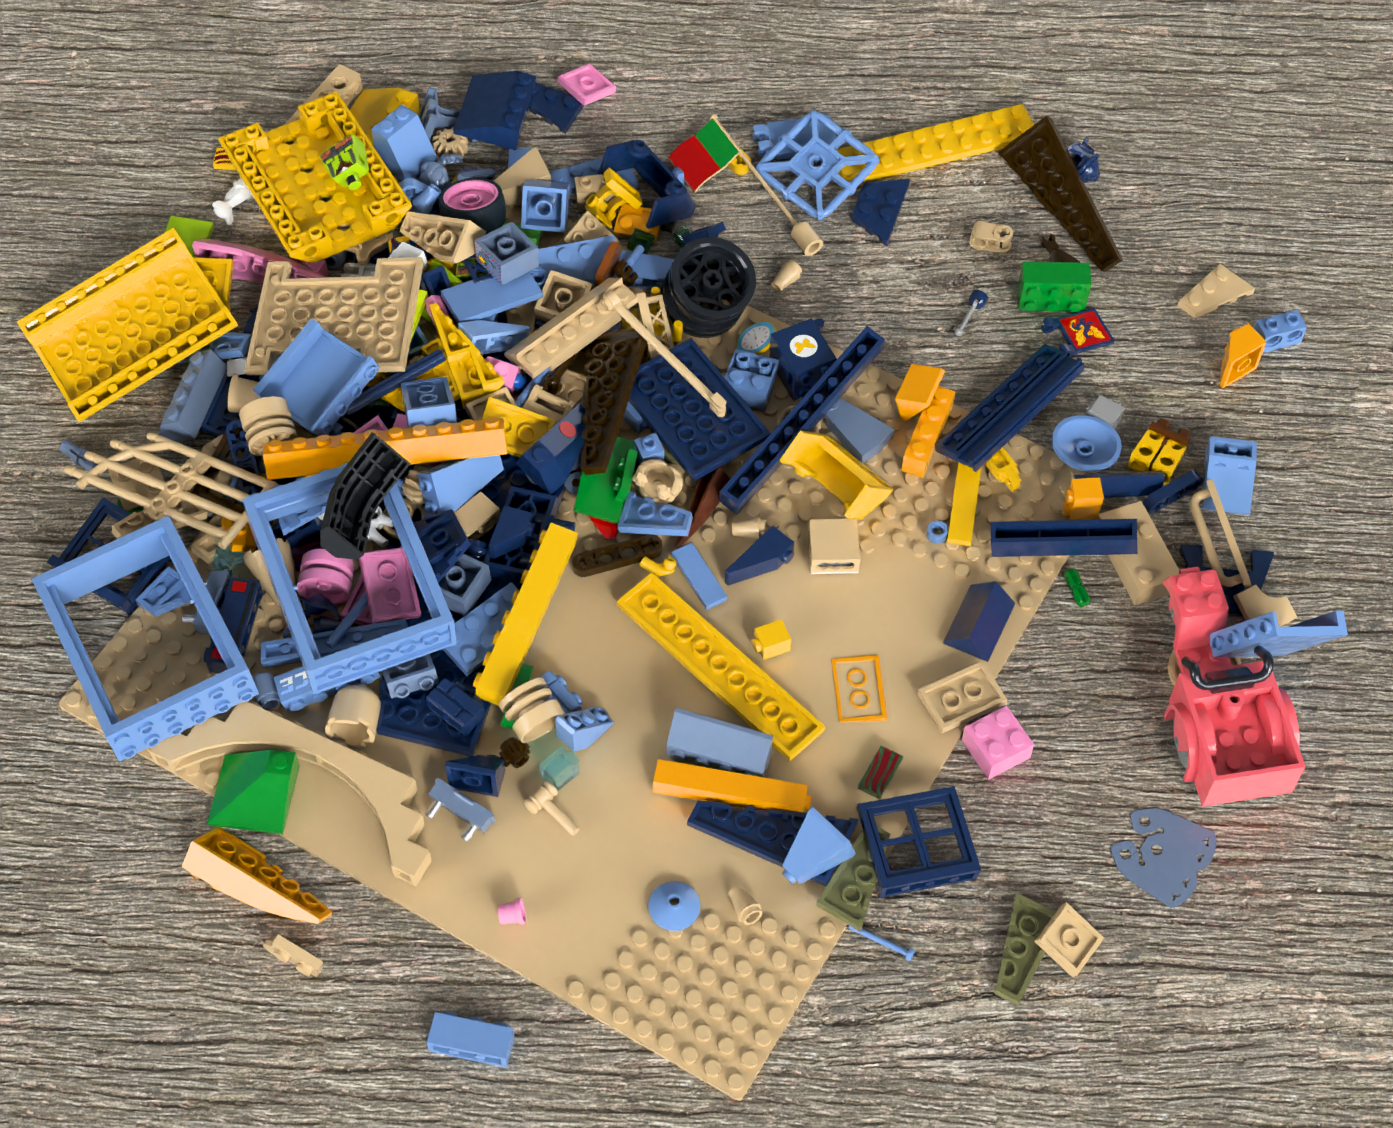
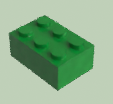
(1054, 286)

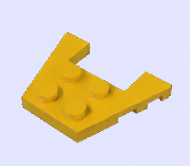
(442, 370)

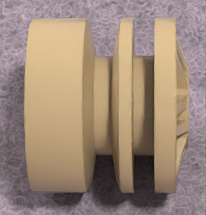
(266, 421)
(531, 708)

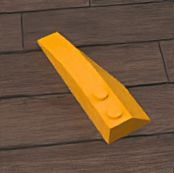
(246, 876)

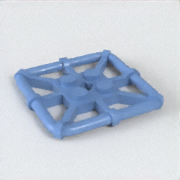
(820, 176)

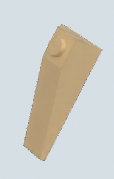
(442, 236)

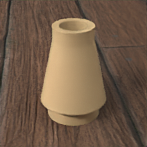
(787, 275)
(750, 528)
(745, 906)

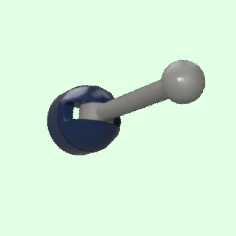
(977, 301)

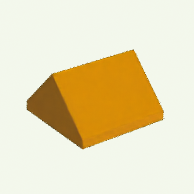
(917, 389)

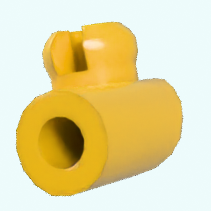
(659, 569)

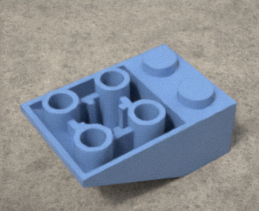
(1232, 468)

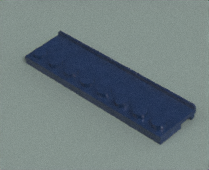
(1010, 407)

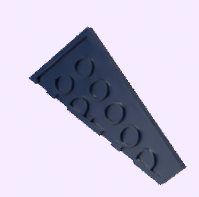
(760, 831)

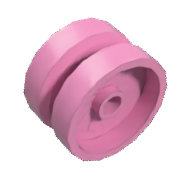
(325, 575)

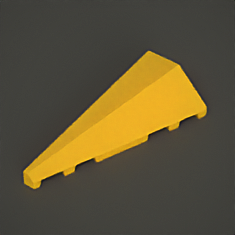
(470, 370)

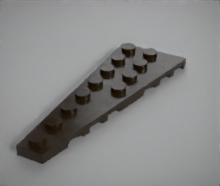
(1051, 174)
(611, 373)

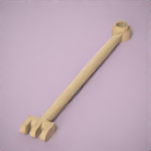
(717, 402)

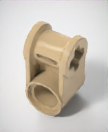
(989, 235)

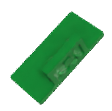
(605, 493)

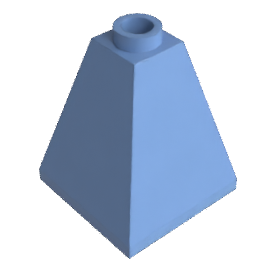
(815, 849)

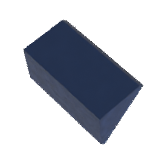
(980, 620)

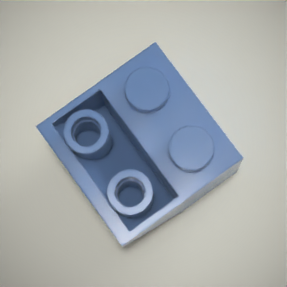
(752, 378)

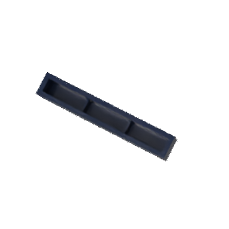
(1064, 537)

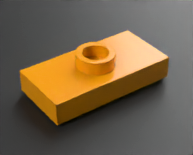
(243, 541)

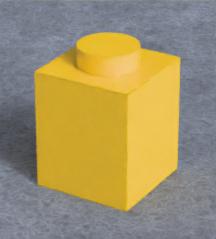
(771, 639)

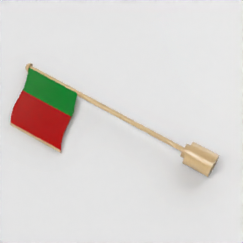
(712, 152)

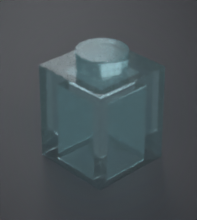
(559, 767)

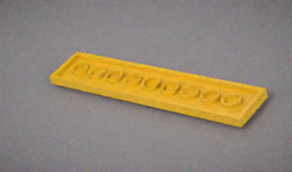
(941, 143)
(720, 666)

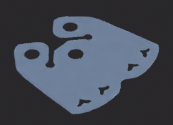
(1178, 861)

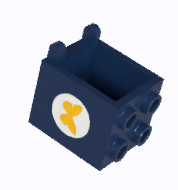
(801, 356)

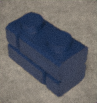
(456, 706)

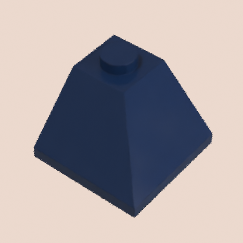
(476, 774)

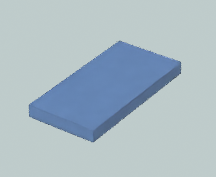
(489, 297)

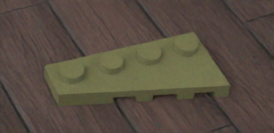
(852, 885)
(1021, 953)

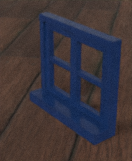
(109, 593)
(927, 874)

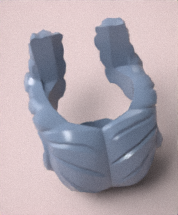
(436, 173)

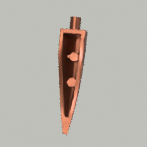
(704, 500)

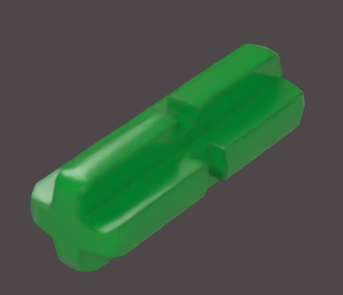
(1079, 591)

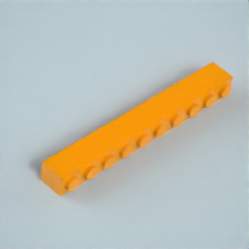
(415, 444)

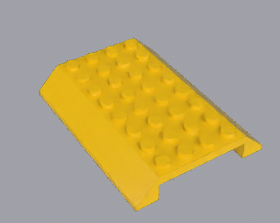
(126, 324)

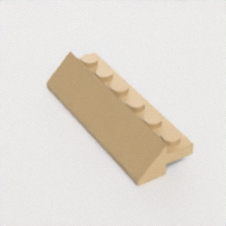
(570, 330)

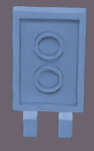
(769, 134)

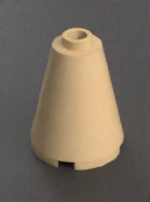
(256, 566)

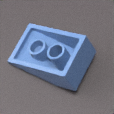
(428, 402)

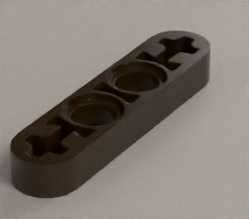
(615, 552)

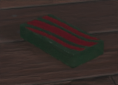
(880, 772)

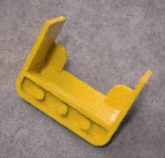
(837, 471)

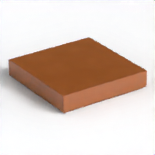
(608, 263)

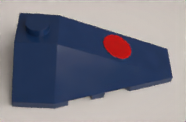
(555, 453)

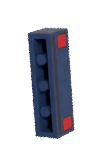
(239, 614)

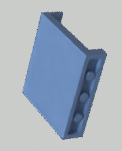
(317, 378)
(1279, 641)

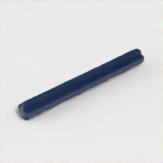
(393, 382)

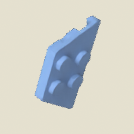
(576, 259)

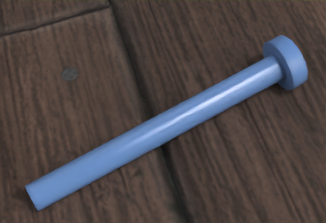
(908, 953)

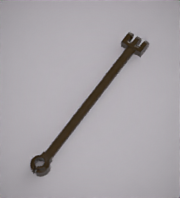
(553, 380)

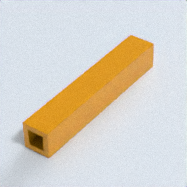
(729, 787)

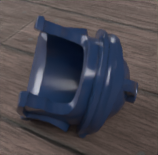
(1085, 160)

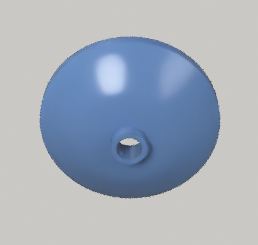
(1086, 443)

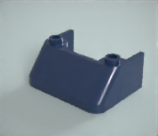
(675, 199)

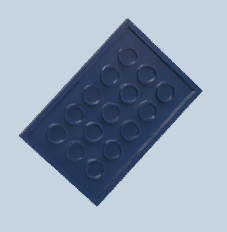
(684, 417)

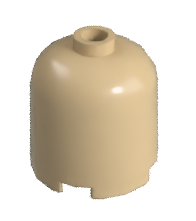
(354, 716)

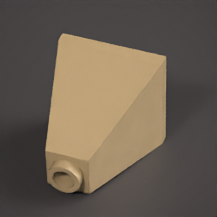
(512, 180)

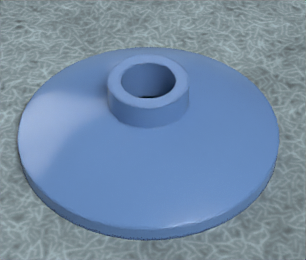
(674, 916)

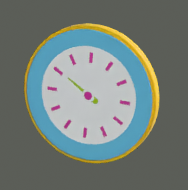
(756, 338)

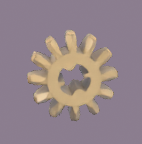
(449, 143)
(411, 485)

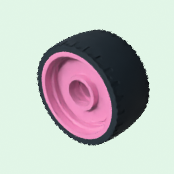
(475, 201)

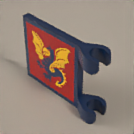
(1081, 330)

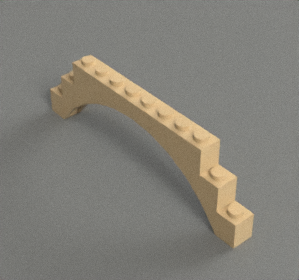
(256, 729)

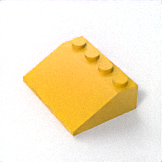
(377, 104)

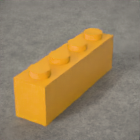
(928, 432)

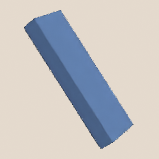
(699, 576)

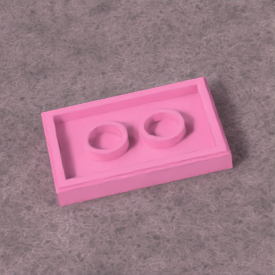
(389, 585)

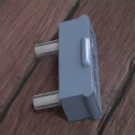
(215, 585)
(460, 805)

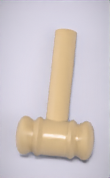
(542, 798)

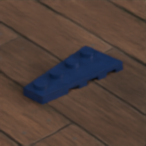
(555, 106)

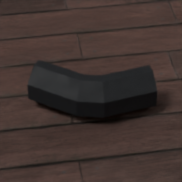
(357, 497)

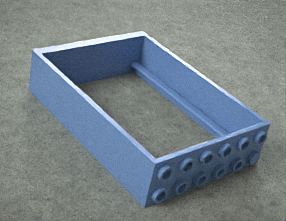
(369, 656)
(180, 710)

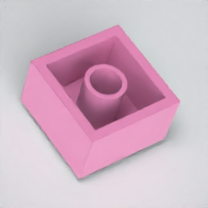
(997, 742)

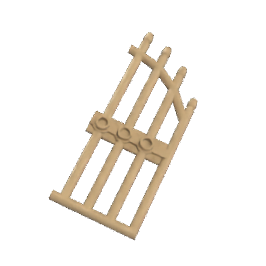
(175, 489)

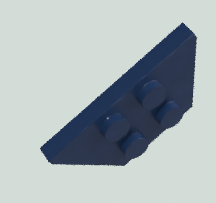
(880, 207)
(442, 540)

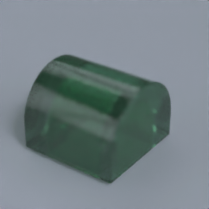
(641, 238)

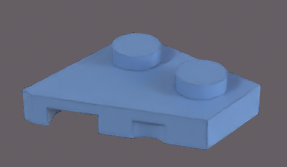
(164, 594)

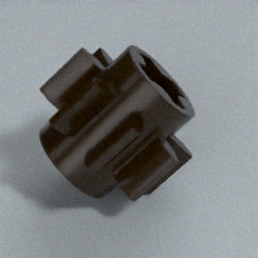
(514, 752)

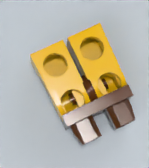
(1161, 442)

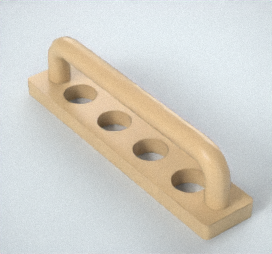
(1211, 491)

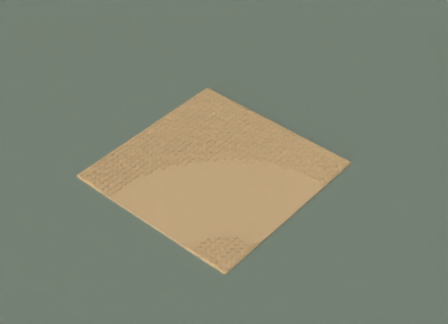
(721, 987)

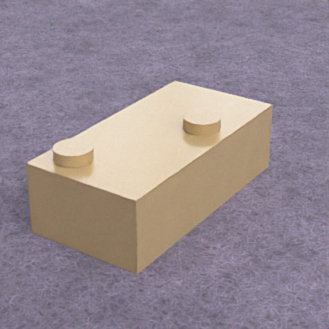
(1142, 572)

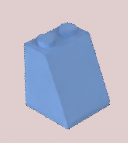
(403, 143)

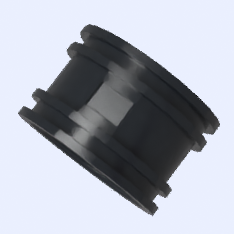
(731, 280)

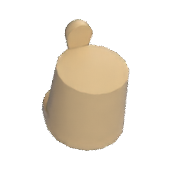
(240, 393)

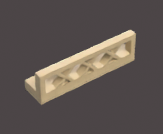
(645, 318)

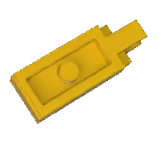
(1004, 469)

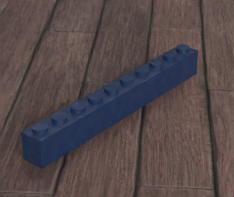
(802, 417)

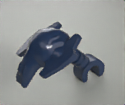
(315, 605)

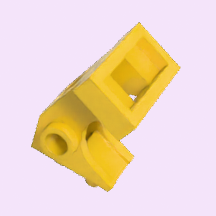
(623, 194)

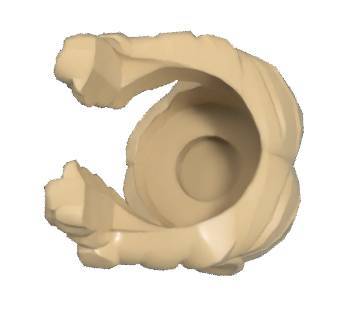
(658, 481)

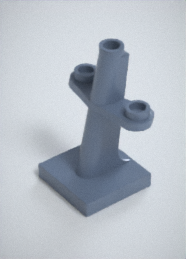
(434, 116)

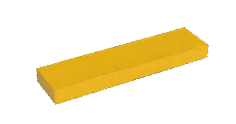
(964, 505)

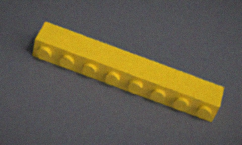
(526, 614)

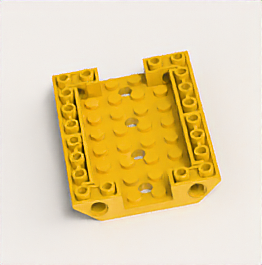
(294, 198)

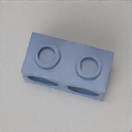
(1281, 330)

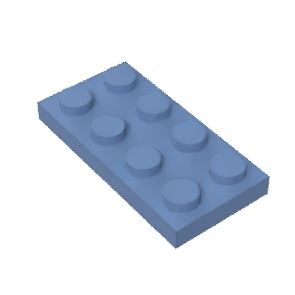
(477, 630)

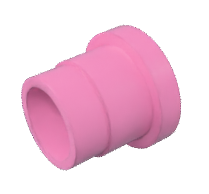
(512, 912)

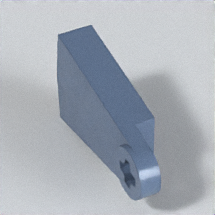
(857, 430)

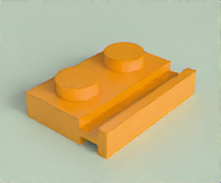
(632, 218)

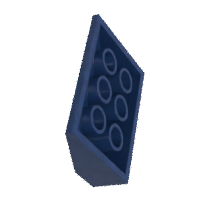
(496, 108)

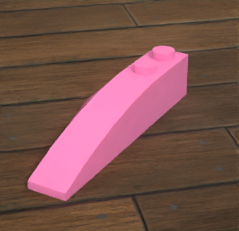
(248, 261)

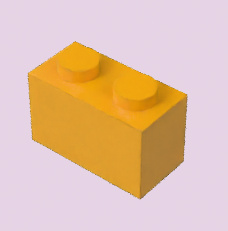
(1083, 499)

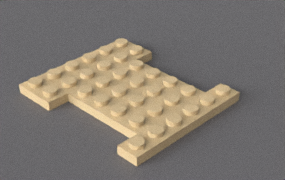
(363, 312)

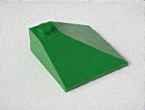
(255, 791)

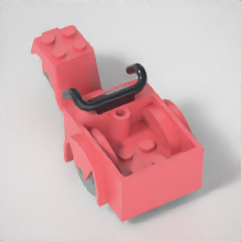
(1229, 721)

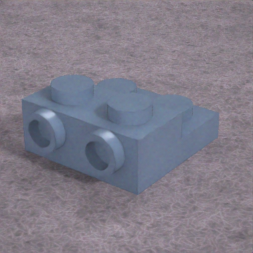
(410, 676)

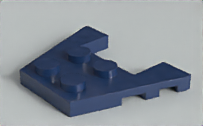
(1259, 567)

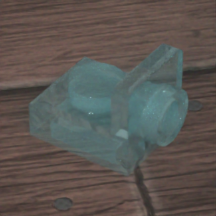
(227, 559)

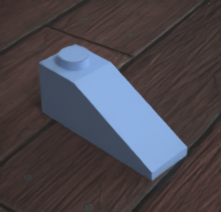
(493, 336)

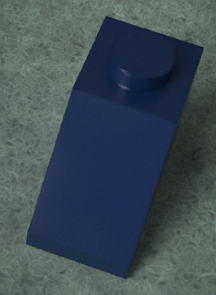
(511, 531)

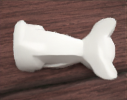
(234, 197)

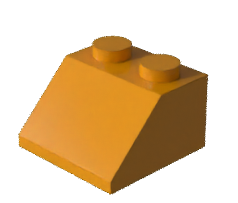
(1241, 354)

